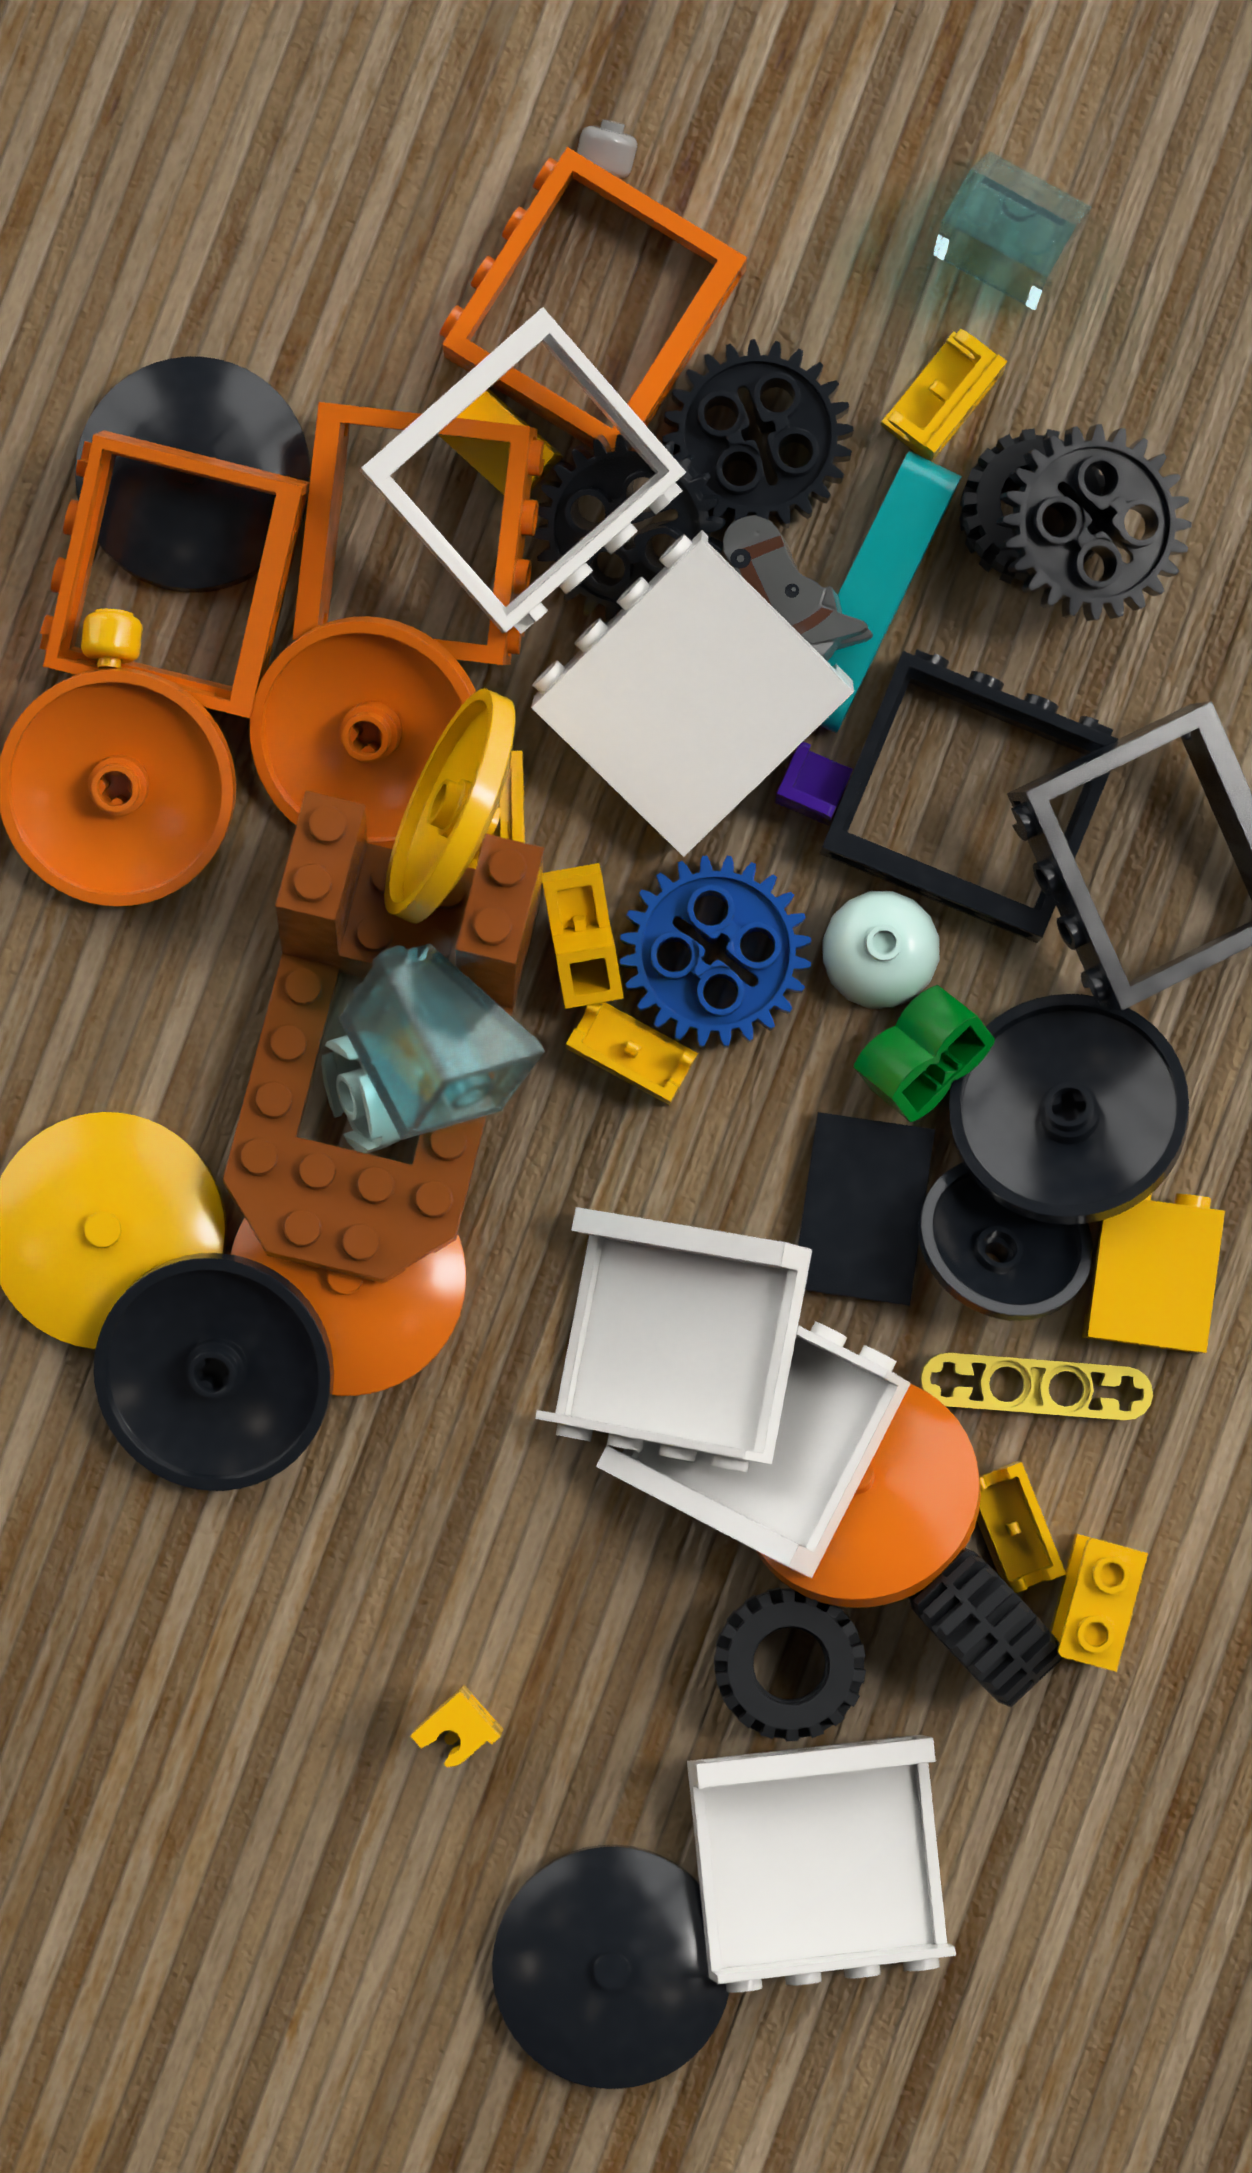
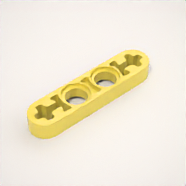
(1036, 1381)

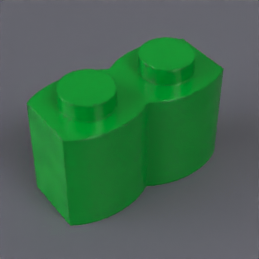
(924, 1053)

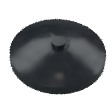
(182, 526)
(1071, 1110)
(213, 1371)
(607, 1967)

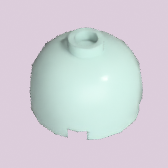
(881, 949)
(353, 1093)

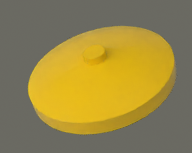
(451, 806)
(96, 1211)

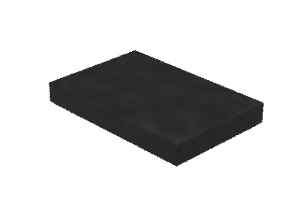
(864, 1207)

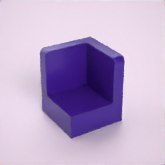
(813, 785)

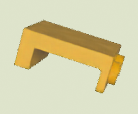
(1157, 1275)
(1097, 1601)

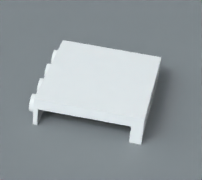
(689, 693)
(680, 1339)
(825, 1441)
(818, 1862)

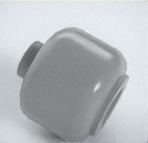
(609, 147)

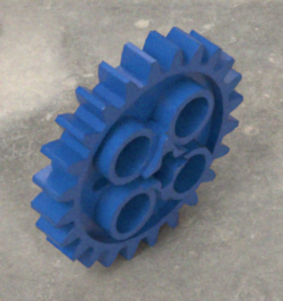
(750, 910)

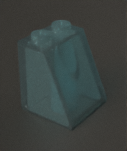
(1009, 229)
(435, 1041)

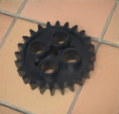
(807, 421)
(610, 478)
(1058, 561)

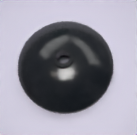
(1038, 1264)

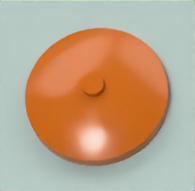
(354, 717)
(116, 786)
(375, 1328)
(905, 1515)

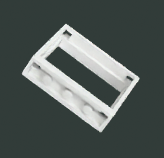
(609, 533)

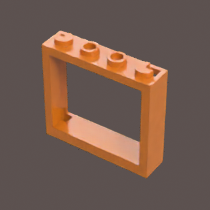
(521, 232)
(324, 510)
(84, 523)

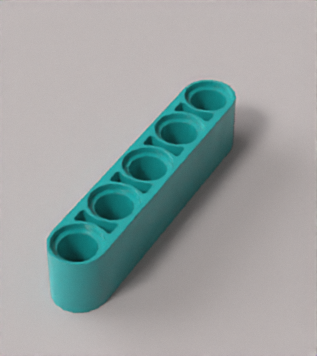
(890, 562)

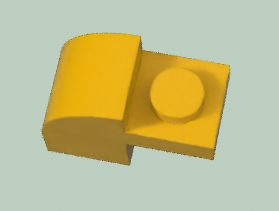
(582, 936)

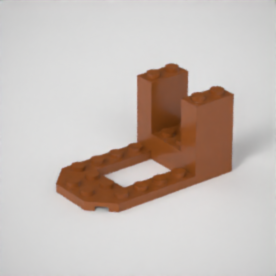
(329, 1201)

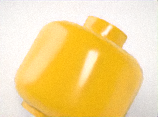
(111, 637)

